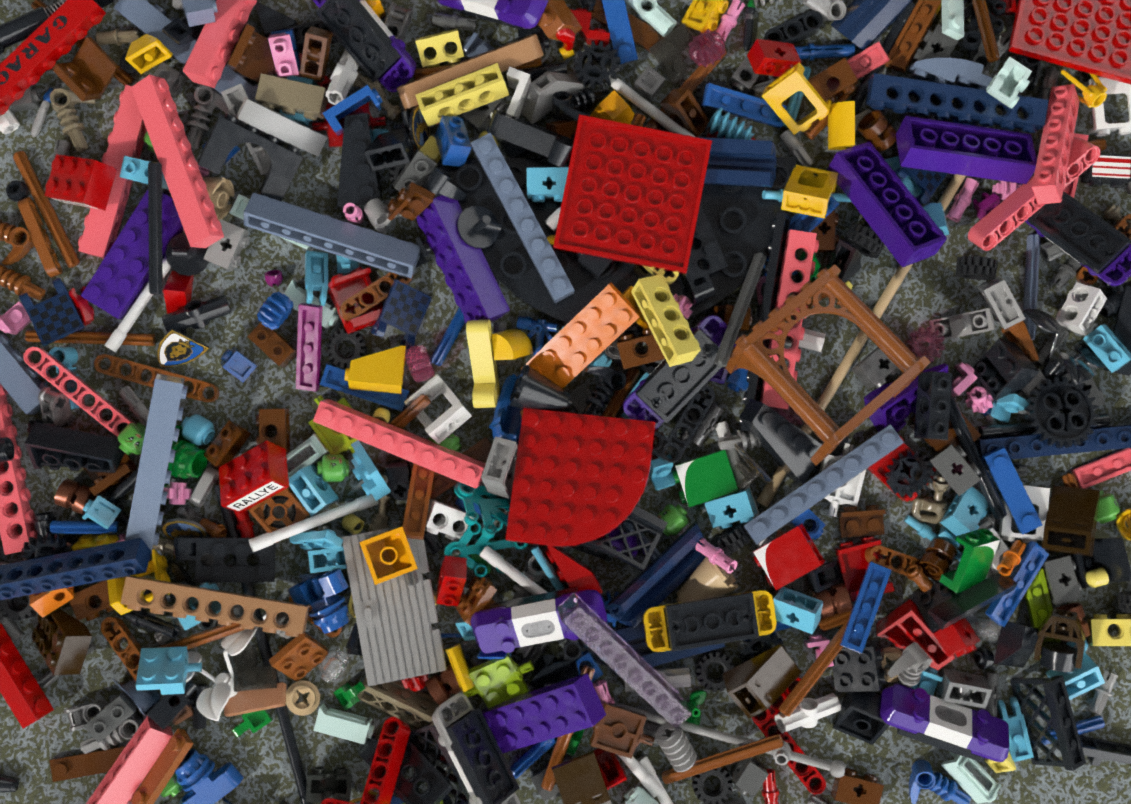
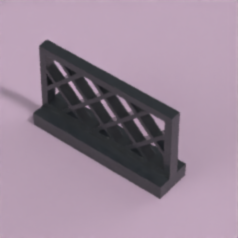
(647, 523)
(1061, 721)
(425, 732)

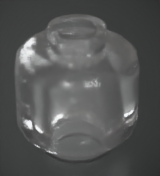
(986, 628)
(335, 666)

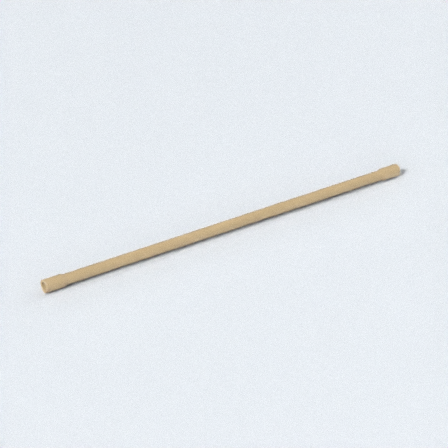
(771, 489)

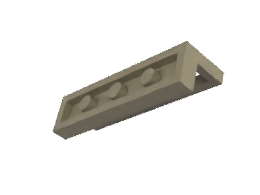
(402, 699)

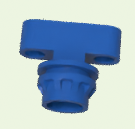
(323, 598)
(204, 785)

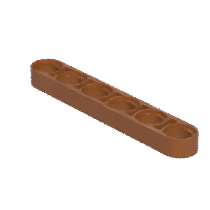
(136, 376)

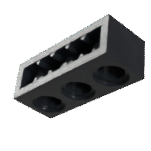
(933, 405)

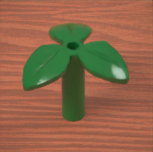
(696, 698)

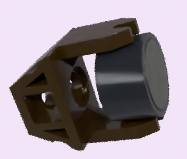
(1058, 655)

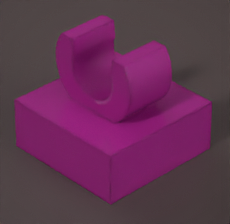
(986, 205)

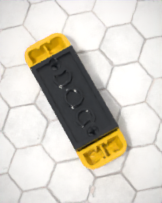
(709, 621)

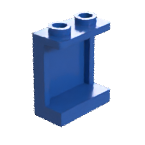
(349, 105)

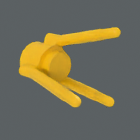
(1093, 95)

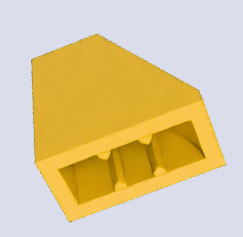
(378, 371)

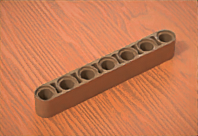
(506, 56)

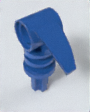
(935, 782)

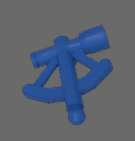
(539, 328)

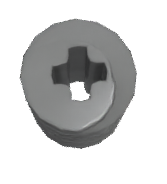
(676, 747)

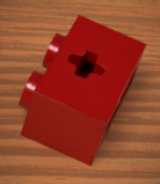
(772, 57)
(451, 580)
(957, 638)

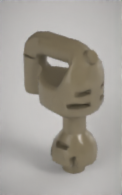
(932, 504)

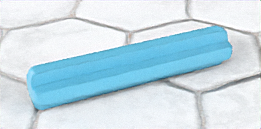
(796, 98)

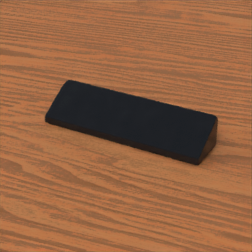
(1122, 328)
(972, 600)

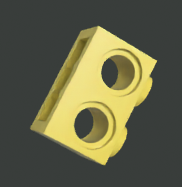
(438, 42)

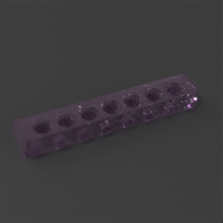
(623, 660)

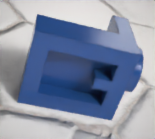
(237, 364)

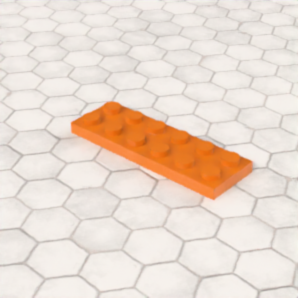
(585, 336)

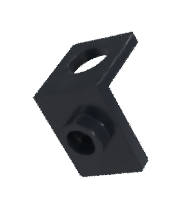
(424, 252)

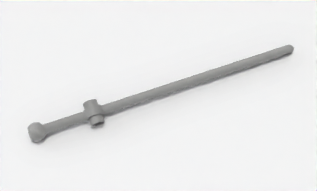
(781, 755)

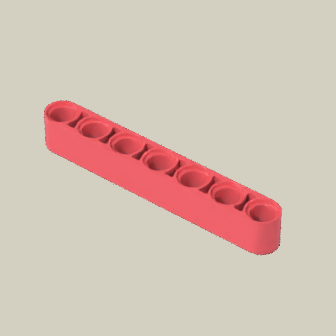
(1022, 202)
(82, 390)

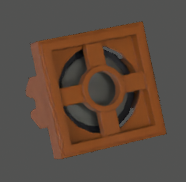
(279, 511)

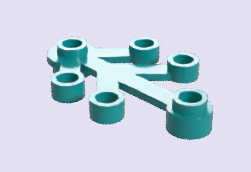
(487, 507)
(478, 547)

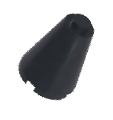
(538, 392)

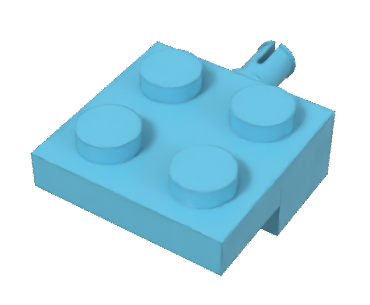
(165, 669)

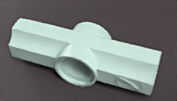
(656, 17)

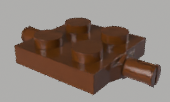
(620, 731)

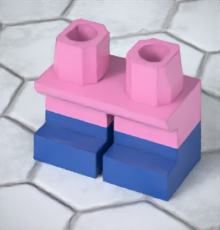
(285, 59)

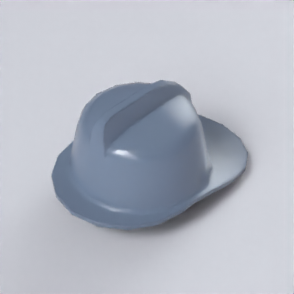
(142, 698)

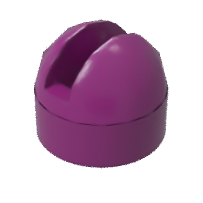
(273, 277)

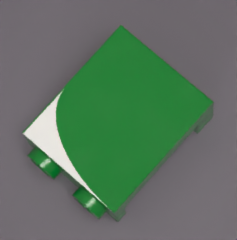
(705, 478)
(975, 560)

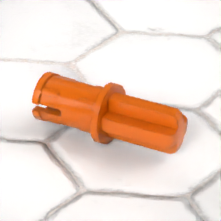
(1011, 558)

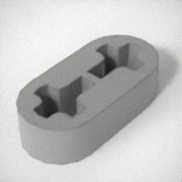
(204, 487)

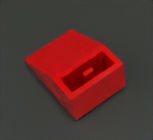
(573, 570)

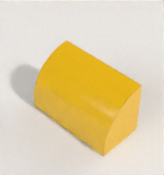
(841, 125)
(511, 344)

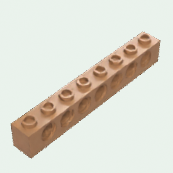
(136, 586)

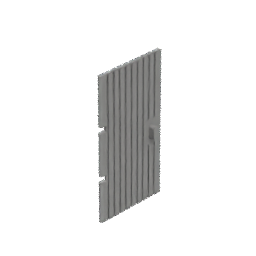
(394, 617)

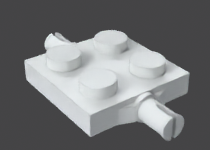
(849, 492)

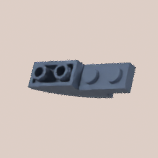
(950, 70)

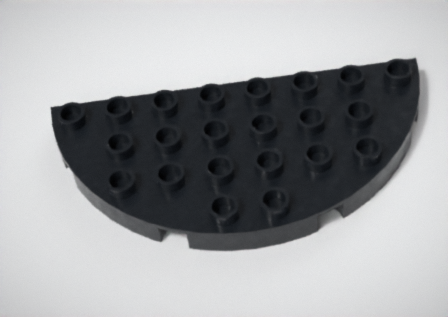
(735, 213)

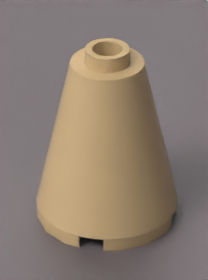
(219, 192)
(706, 582)

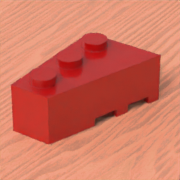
(908, 626)

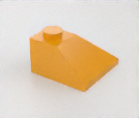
(614, 109)

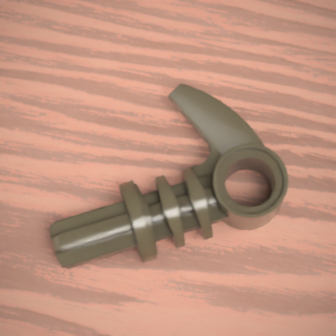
(68, 119)

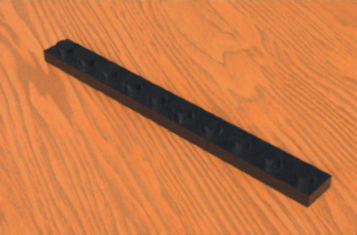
(769, 292)

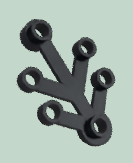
(973, 34)

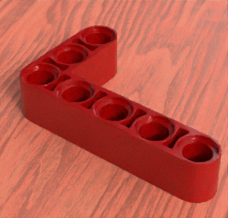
(381, 762)
(805, 773)

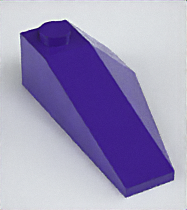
(897, 408)

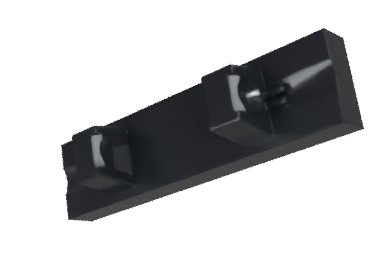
(1102, 749)

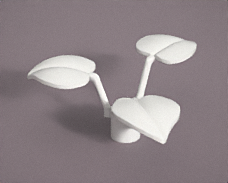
(213, 700)

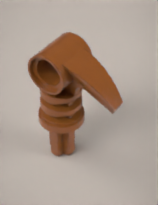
(13, 235)
(19, 283)

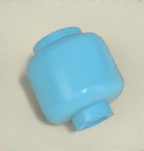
(197, 430)

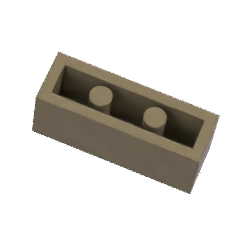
(292, 96)

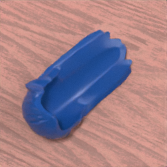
(507, 418)

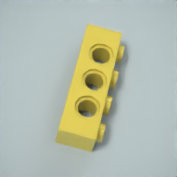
(462, 94)
(665, 320)
(1099, 630)

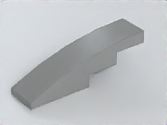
(234, 98)
(281, 126)

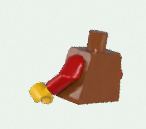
(560, 25)

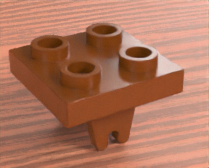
(476, 598)
(299, 656)

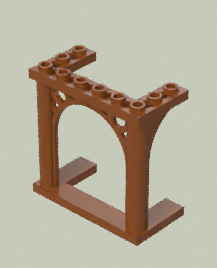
(755, 357)

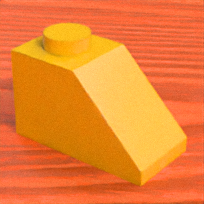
(147, 53)

